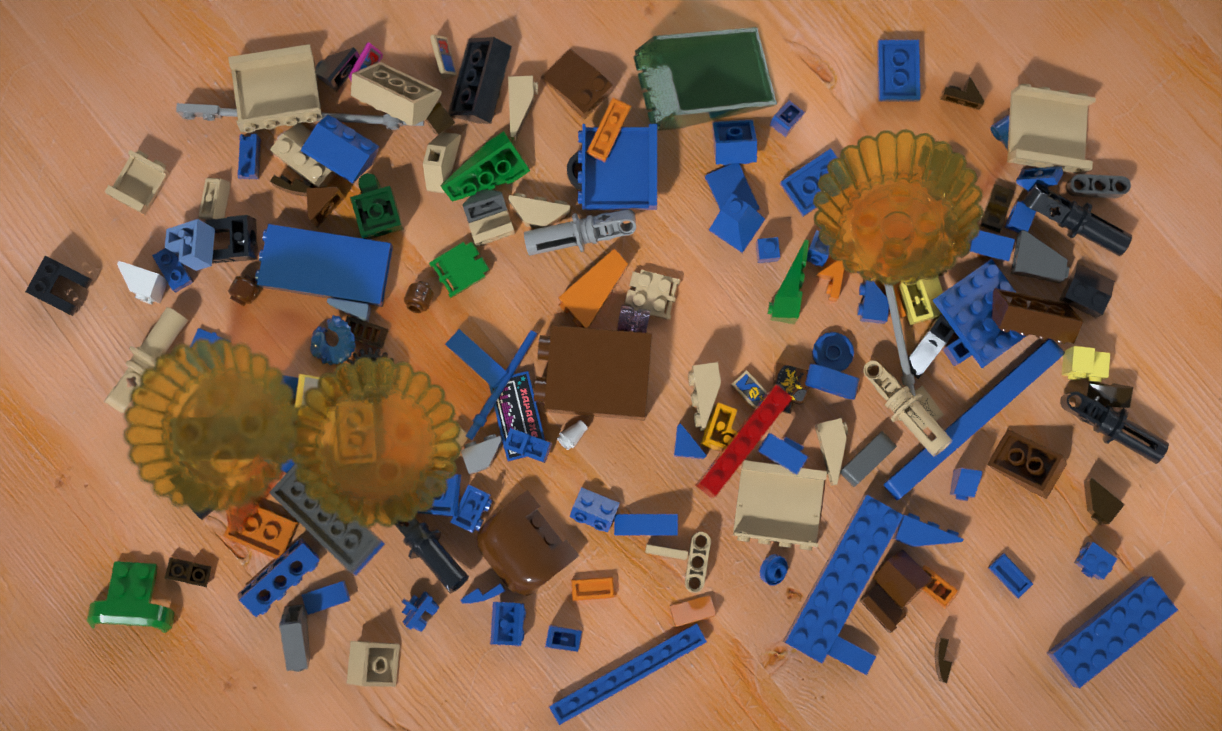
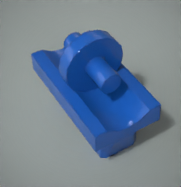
(414, 610)

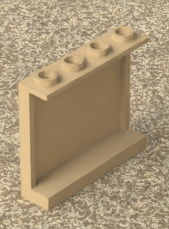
(275, 88)

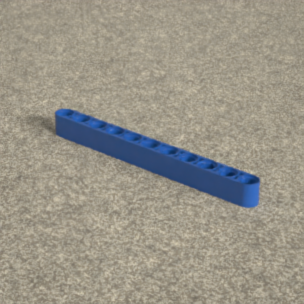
(976, 417)

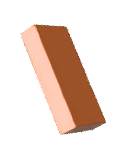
(592, 588)

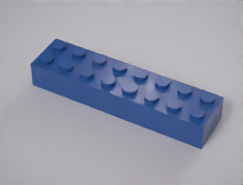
(843, 578)

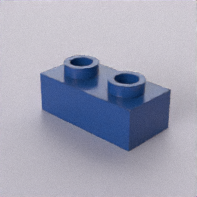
(172, 269)

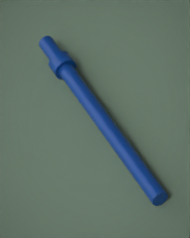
(480, 419)

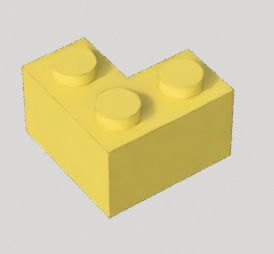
(1085, 363)

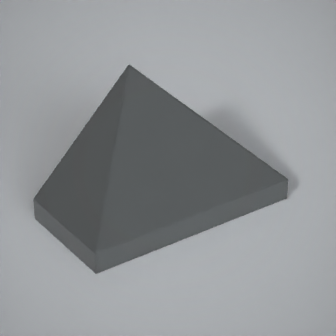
(484, 204)

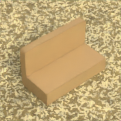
(491, 228)

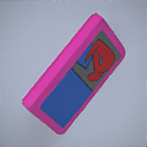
(368, 57)

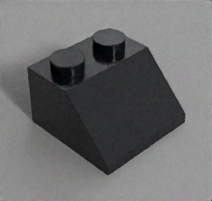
(1088, 291)

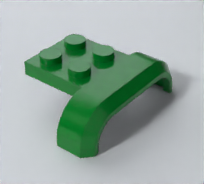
(130, 599)

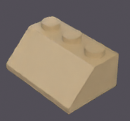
(289, 151)

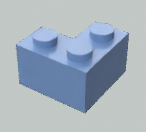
(192, 243)

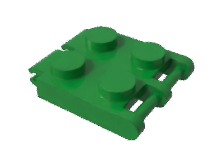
(460, 268)

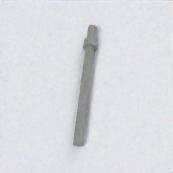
(907, 378)

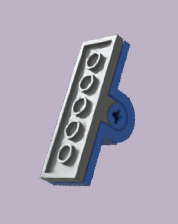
(345, 541)

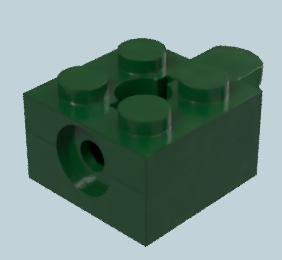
(375, 208)

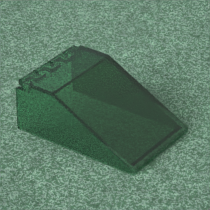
(703, 76)

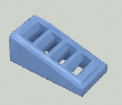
(355, 309)

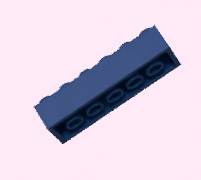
(1112, 631)

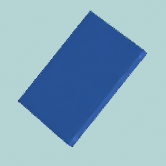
(729, 181)

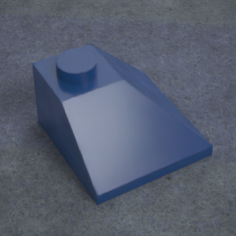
(737, 223)

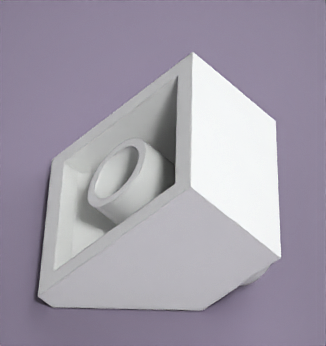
(145, 284)

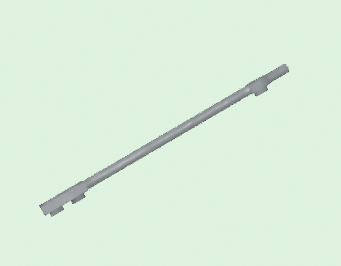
(210, 112)

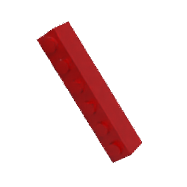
(743, 441)

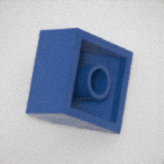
(734, 142)

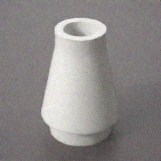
(571, 435)

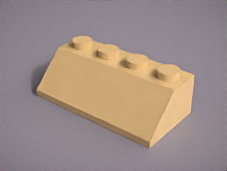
(394, 93)

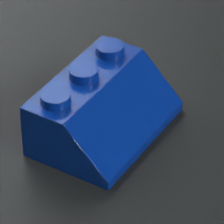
(340, 148)

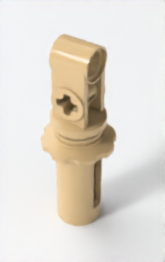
(144, 356)
(901, 403)

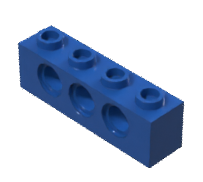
(298, 551)

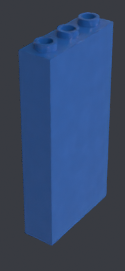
(324, 265)

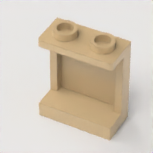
(139, 182)

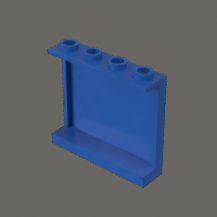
(626, 177)

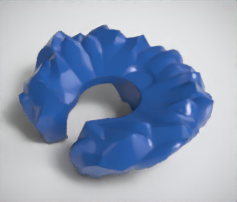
(333, 354)

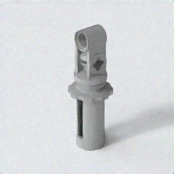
(580, 232)

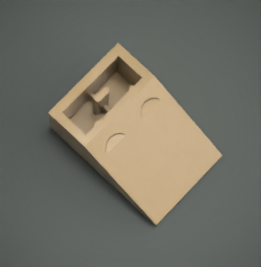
(706, 383)

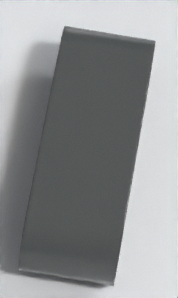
(1107, 182)
(868, 459)

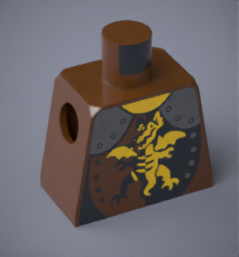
(791, 381)

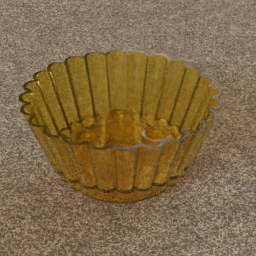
(898, 207)
(210, 425)
(375, 442)

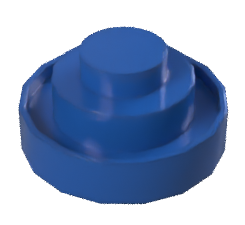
(773, 569)

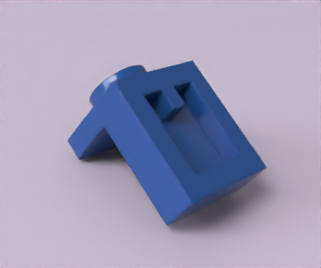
(818, 252)

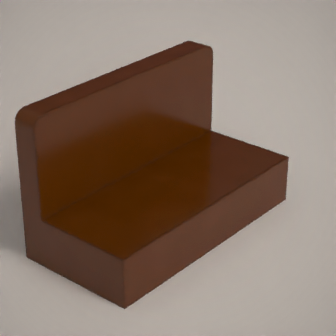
(883, 608)

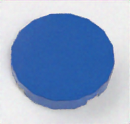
(833, 351)

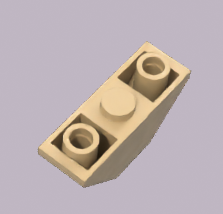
(440, 160)
(537, 211)

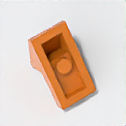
(834, 273)

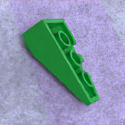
(490, 166)
(788, 298)

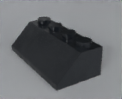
(480, 80)

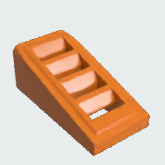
(946, 586)

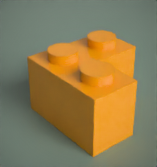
(718, 429)

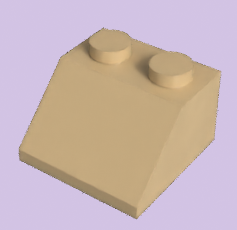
(373, 664)

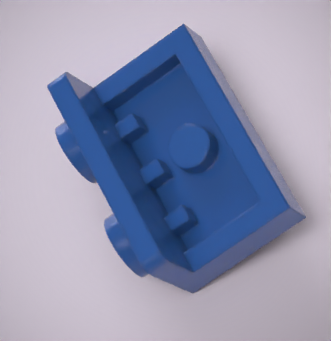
(471, 509)
(594, 510)
(507, 623)

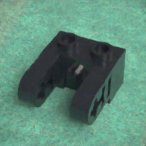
(242, 238)
(45, 278)

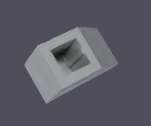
(481, 455)

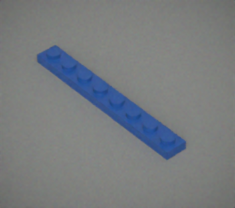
(627, 674)

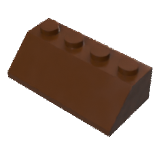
(1035, 316)

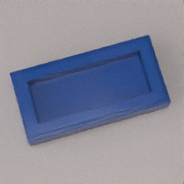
(1010, 575)

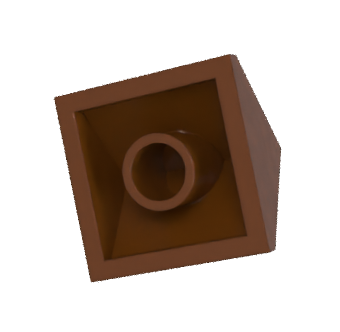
(322, 203)
(902, 578)

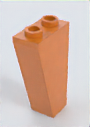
(593, 289)

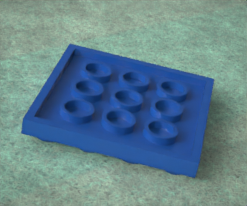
(970, 309)

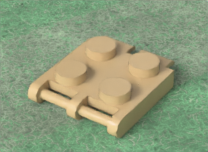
(652, 293)

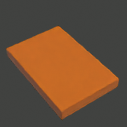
(266, 533)

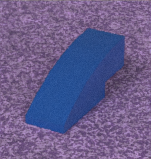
(476, 358)
(646, 524)

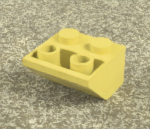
(918, 300)

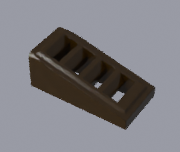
(381, 340)

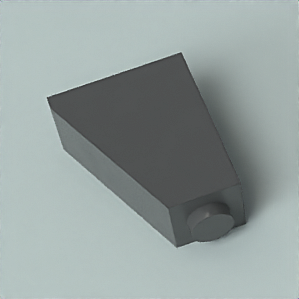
(1038, 260)
(295, 637)

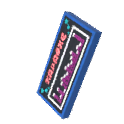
(518, 410)

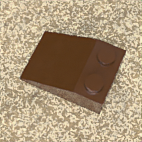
(578, 83)
(1028, 463)

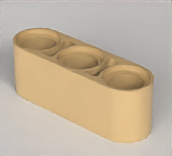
(702, 552)

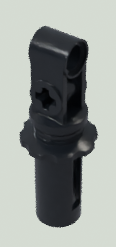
(1078, 219)
(1111, 423)
(427, 547)

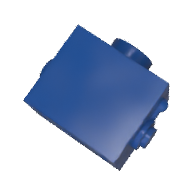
(1095, 561)

